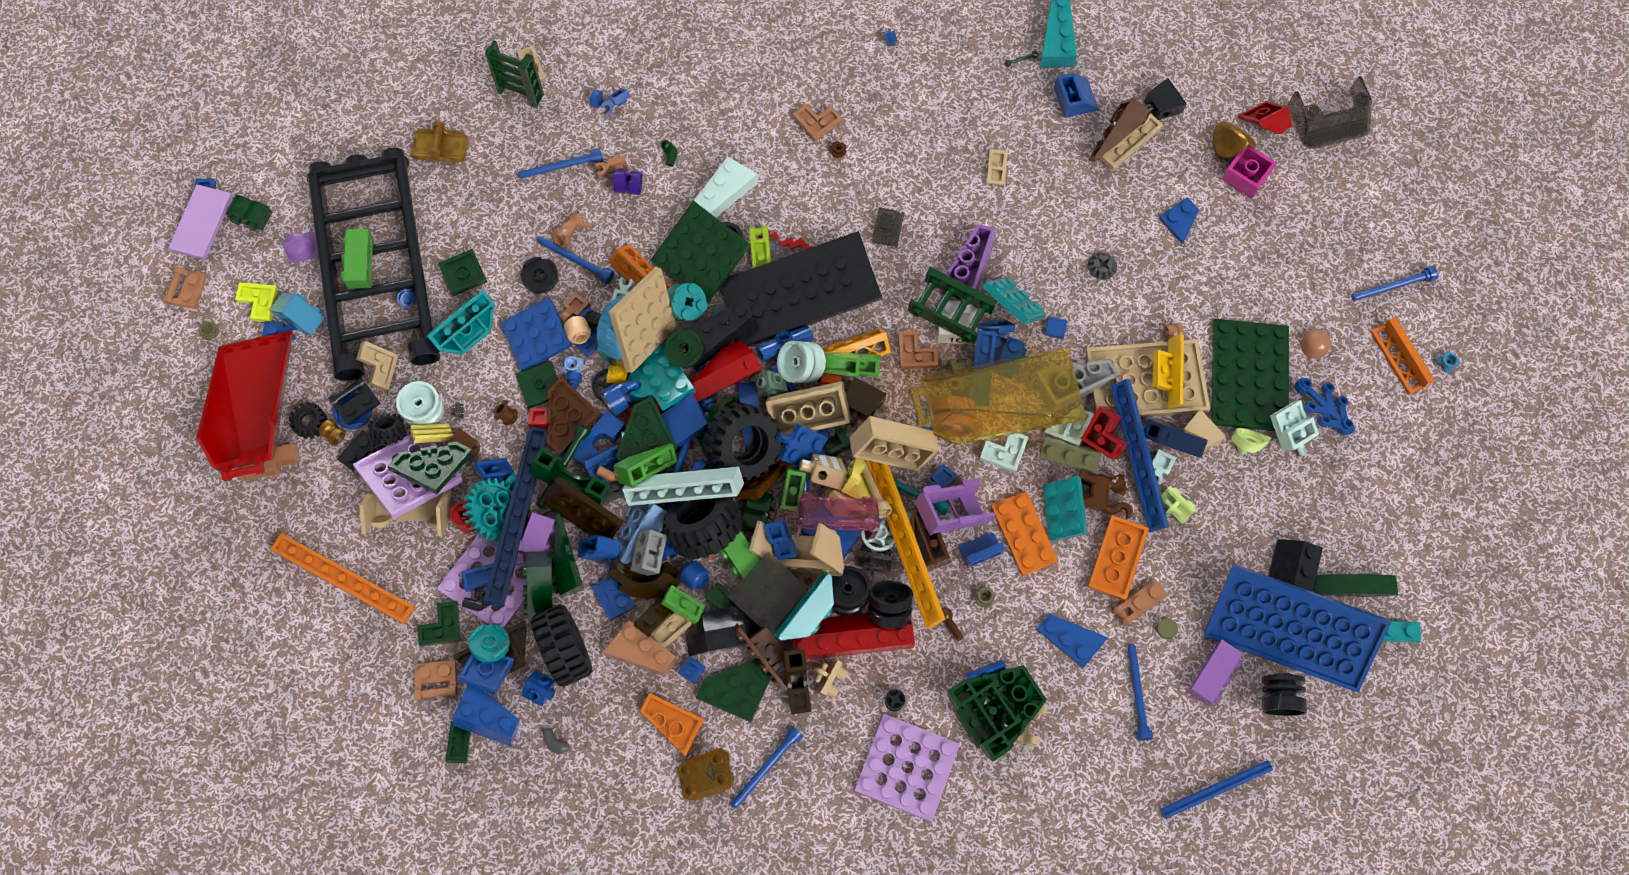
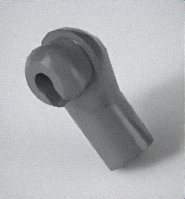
(555, 745)

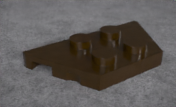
(517, 647)

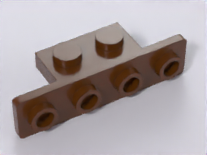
(767, 649)

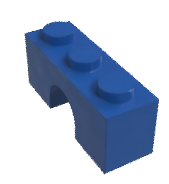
(606, 427)

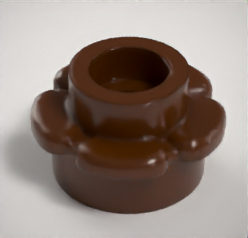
(837, 153)

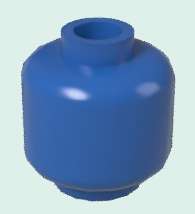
(694, 575)

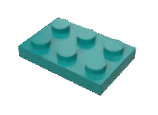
(1065, 509)

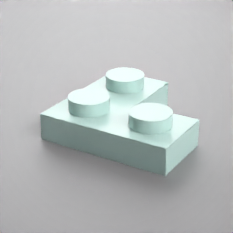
(1008, 456)

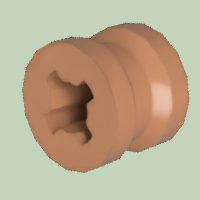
(1171, 331)

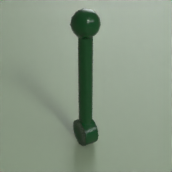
(1034, 54)

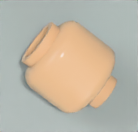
(577, 329)

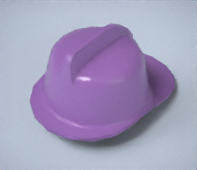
(300, 247)

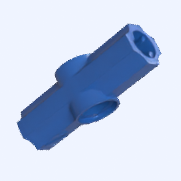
(771, 348)

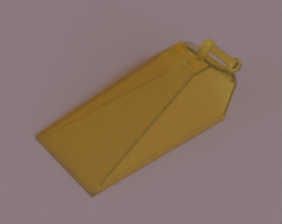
(1000, 398)

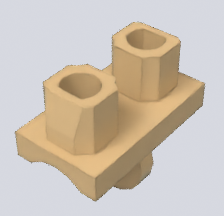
(826, 676)

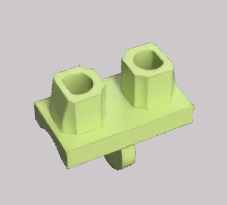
(1177, 504)

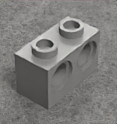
(648, 552)

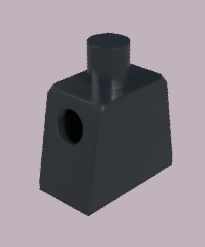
(1164, 101)

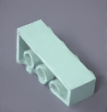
(726, 186)

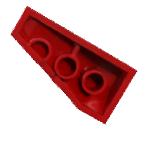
(726, 369)

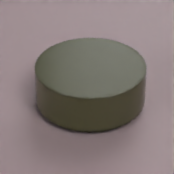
(1167, 629)

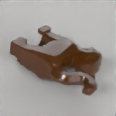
(1099, 489)

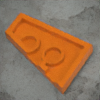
(673, 722)

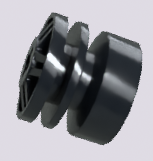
(1284, 692)

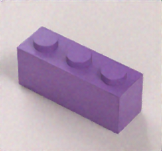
(1216, 673)

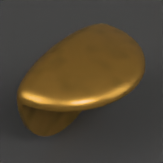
(1230, 140)

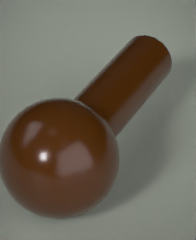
(951, 625)

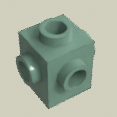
(770, 384)

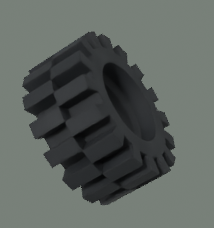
(296, 420)
(387, 429)

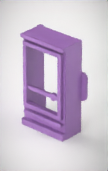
(967, 499)

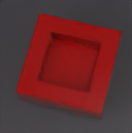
(538, 417)

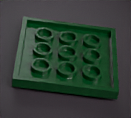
(700, 250)

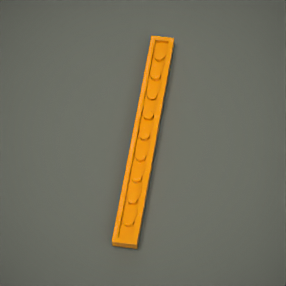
(907, 546)

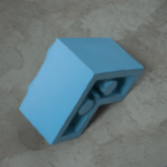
(294, 310)

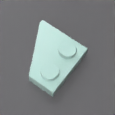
(1070, 432)

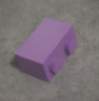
(537, 533)

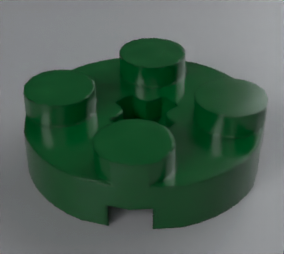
(685, 338)

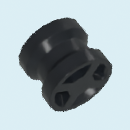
(895, 696)

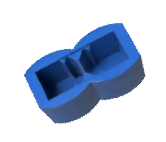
(598, 548)

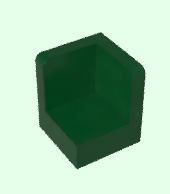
(838, 443)

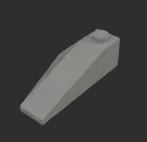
(1094, 375)

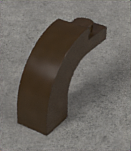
(644, 586)
(796, 681)

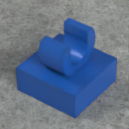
(691, 670)

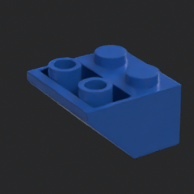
(1074, 95)

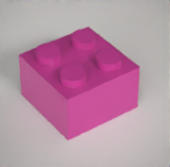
(1249, 171)

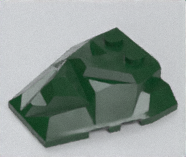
(996, 708)

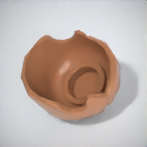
(1315, 343)

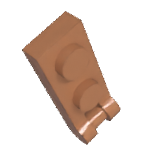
(1140, 602)

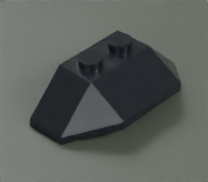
(716, 631)

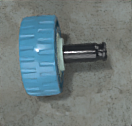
(605, 332)

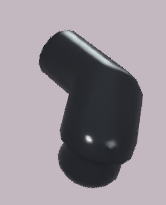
(476, 605)

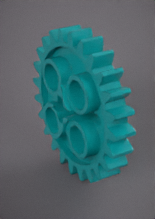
(492, 509)

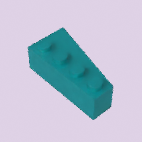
(1059, 37)

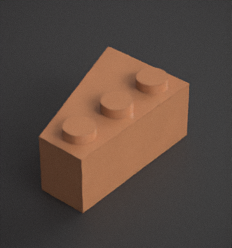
(640, 650)

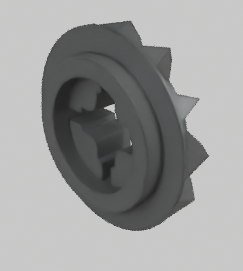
(1102, 273)

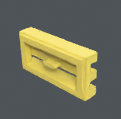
(431, 433)

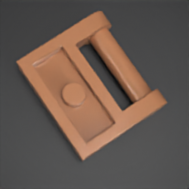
(190, 290)
(435, 673)

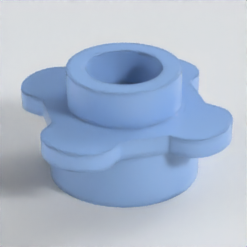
(569, 360)

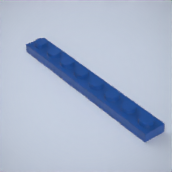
(1139, 456)

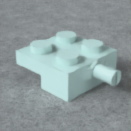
(1294, 427)

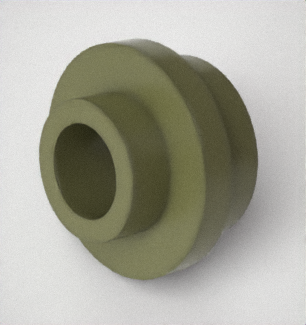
(984, 590)

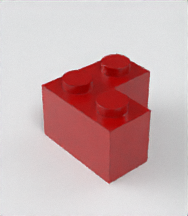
(1100, 434)

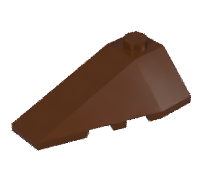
(1124, 121)

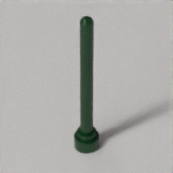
(581, 433)

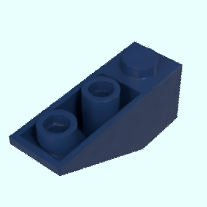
(1174, 437)

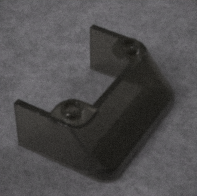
(1336, 127)

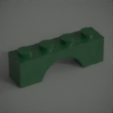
(548, 467)

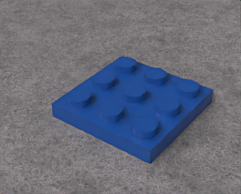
(536, 334)

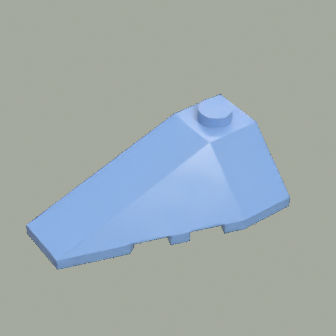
(640, 519)

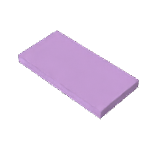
(200, 222)

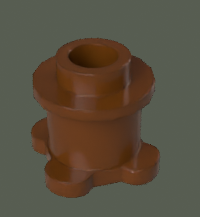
(505, 413)

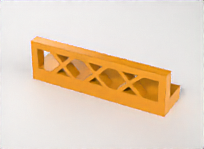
(861, 341)

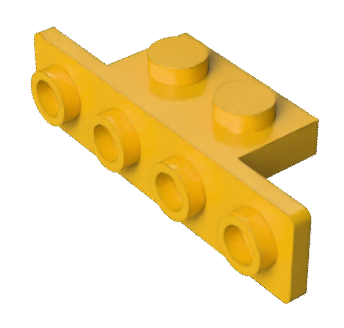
(1169, 371)

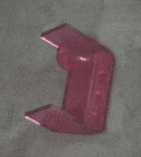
(838, 513)

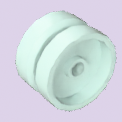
(801, 362)
(420, 404)

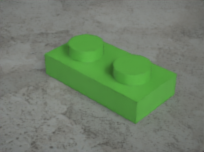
(683, 604)

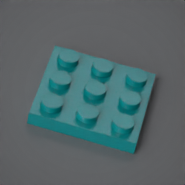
(1015, 300)

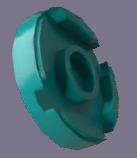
(489, 643)

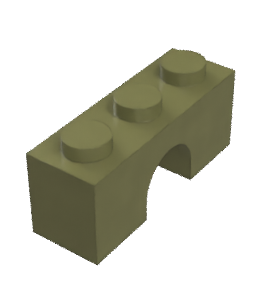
(1077, 456)

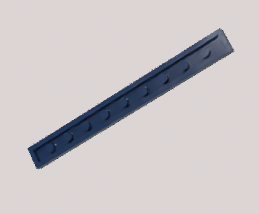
(515, 521)

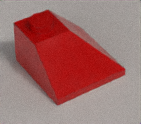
(1269, 117)

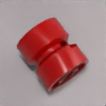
(459, 519)

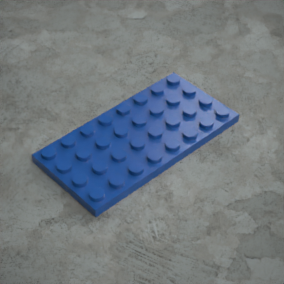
(1296, 628)

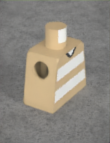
(825, 470)

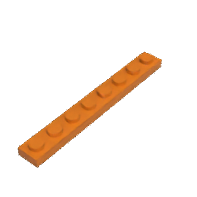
(343, 578)

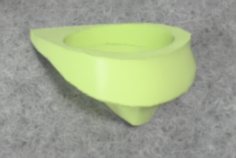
(1249, 440)

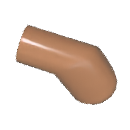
(606, 474)

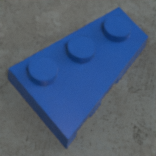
(1071, 639)

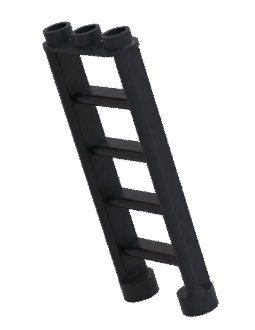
(357, 167)

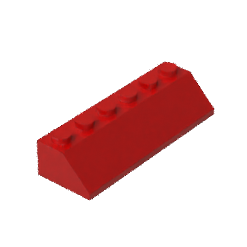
(853, 636)

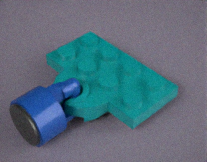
(653, 379)

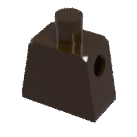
(863, 400)

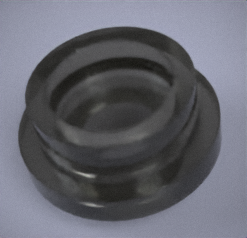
(457, 411)

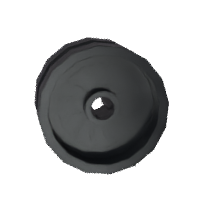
(850, 592)
(890, 604)

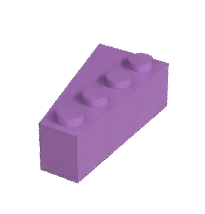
(973, 258)

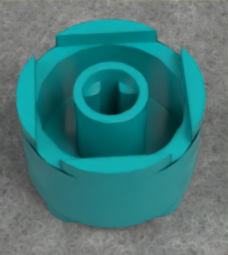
(693, 298)

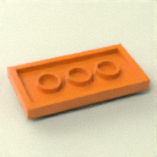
(1024, 533)
(1118, 558)

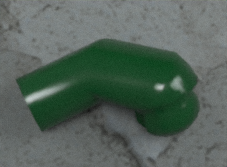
(670, 151)

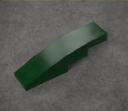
(1356, 585)

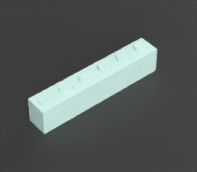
(685, 486)

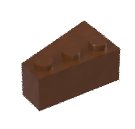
(931, 546)

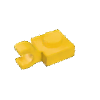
(617, 373)

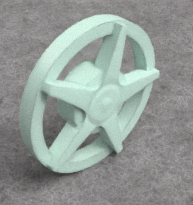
(881, 536)

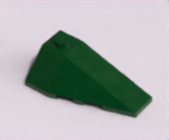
(565, 567)

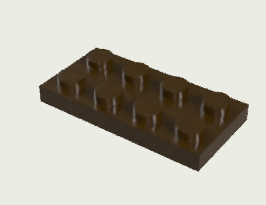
(582, 510)

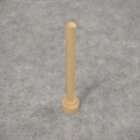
(884, 507)

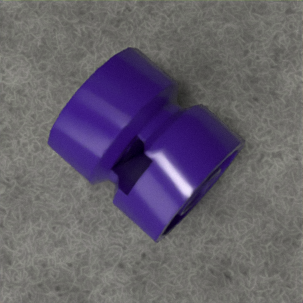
(621, 182)

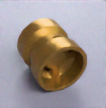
(331, 431)

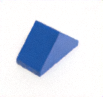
(494, 469)

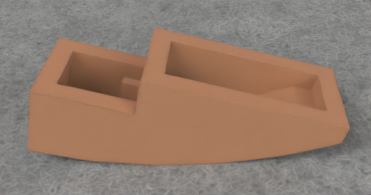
(284, 456)

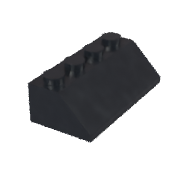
(1295, 563)

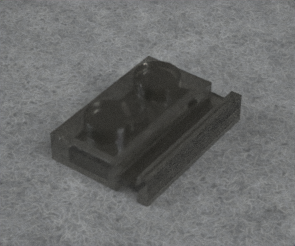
(887, 227)

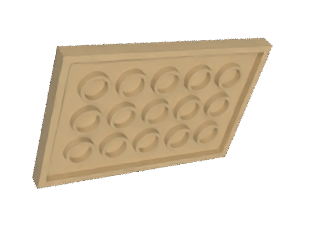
(1136, 364)

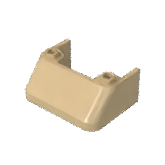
(434, 511)
(815, 553)

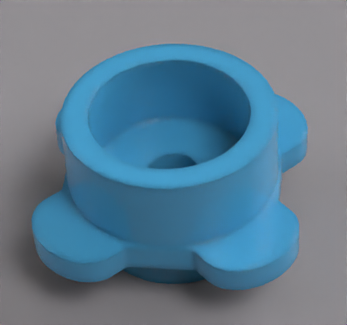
(1452, 358)

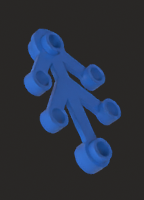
(1341, 422)

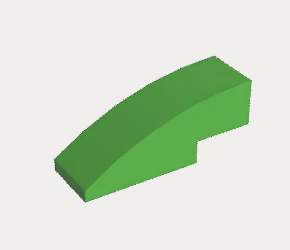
(852, 364)

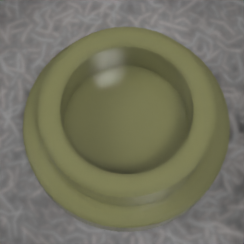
(209, 330)

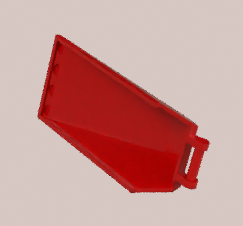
(245, 405)

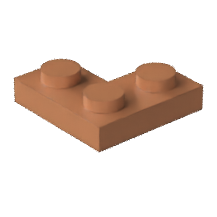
(816, 125)
(913, 357)

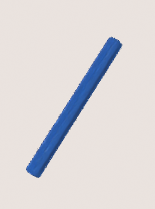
(1216, 789)

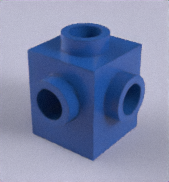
(539, 688)

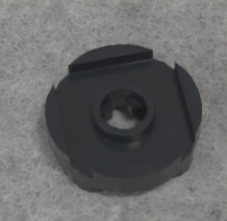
(543, 284)

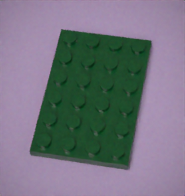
(1249, 373)

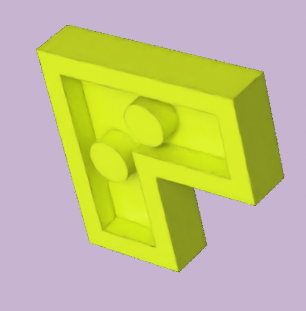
(260, 296)

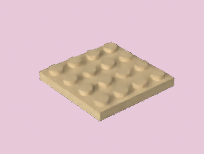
(642, 319)

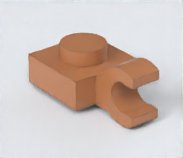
(611, 165)
(574, 307)

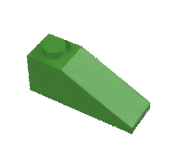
(644, 465)

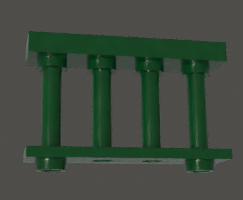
(526, 70)
(959, 290)

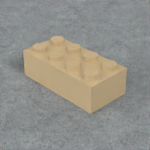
(811, 407)
(893, 443)

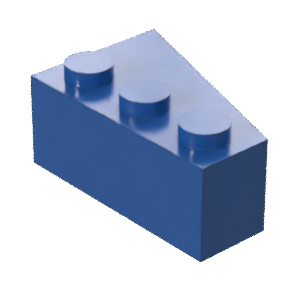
(485, 717)

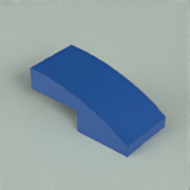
(782, 541)

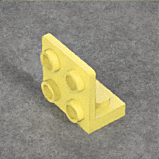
(855, 483)

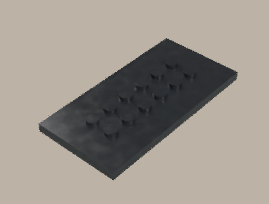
(804, 287)

